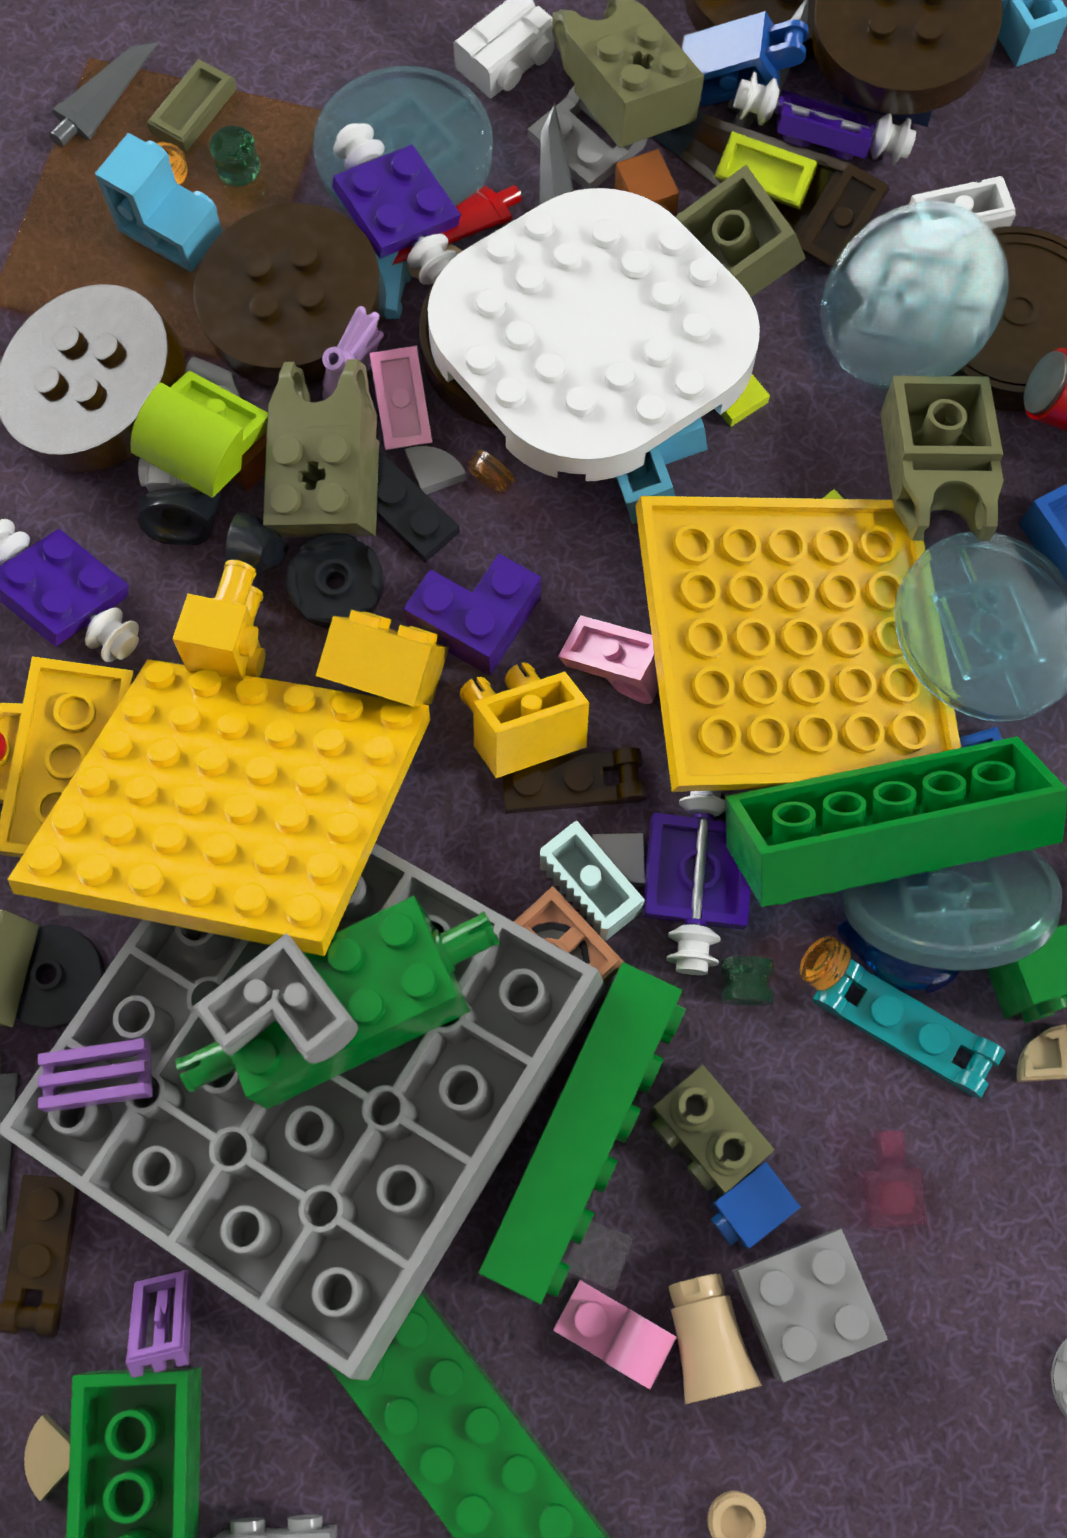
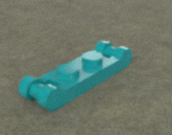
(912, 1029)

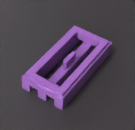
(52, 1079)
(162, 1350)

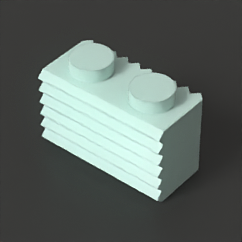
(590, 880)

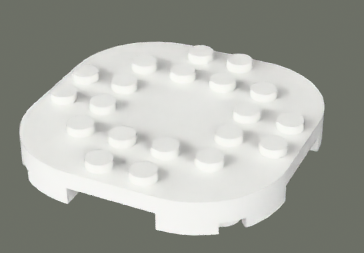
(592, 331)

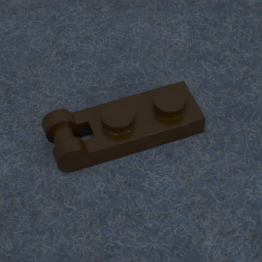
(575, 782)
(39, 1255)

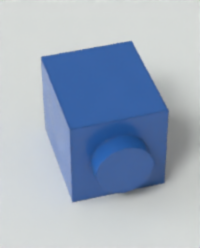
(752, 1207)

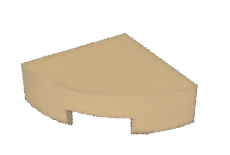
(1044, 1057)
(46, 1456)

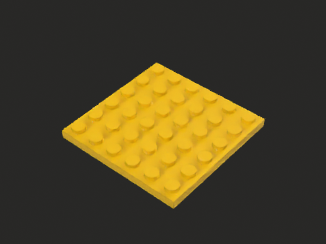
(782, 639)
(226, 806)

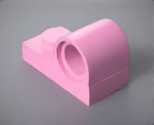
(401, 397)
(615, 654)
(615, 1334)

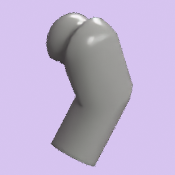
(214, 374)

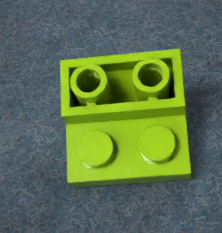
(196, 431)

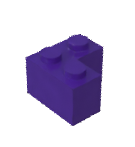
(481, 622)

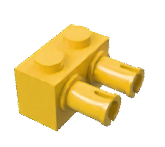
(220, 630)
(529, 721)

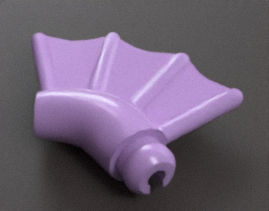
(356, 343)

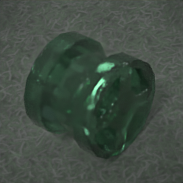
(238, 144)
(747, 981)

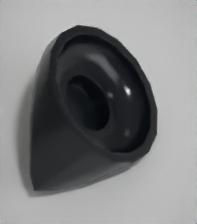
(177, 515)
(254, 543)

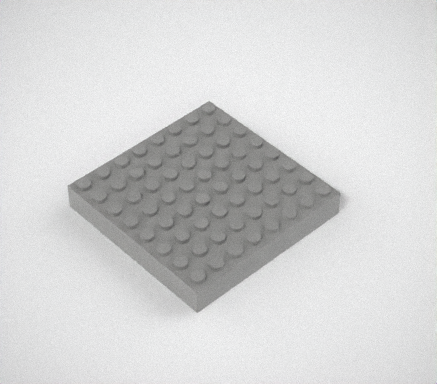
(347, 1191)

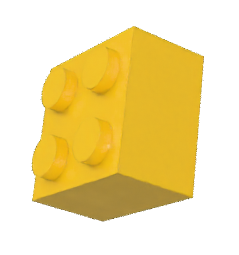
(381, 660)

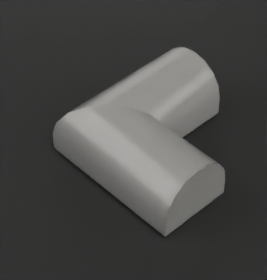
(282, 988)

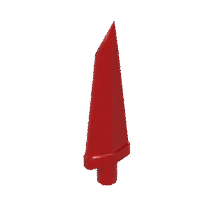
(478, 213)

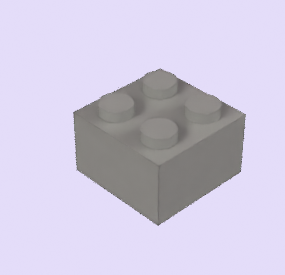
(809, 1305)

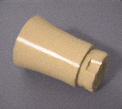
(709, 1340)

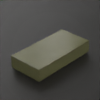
(192, 105)

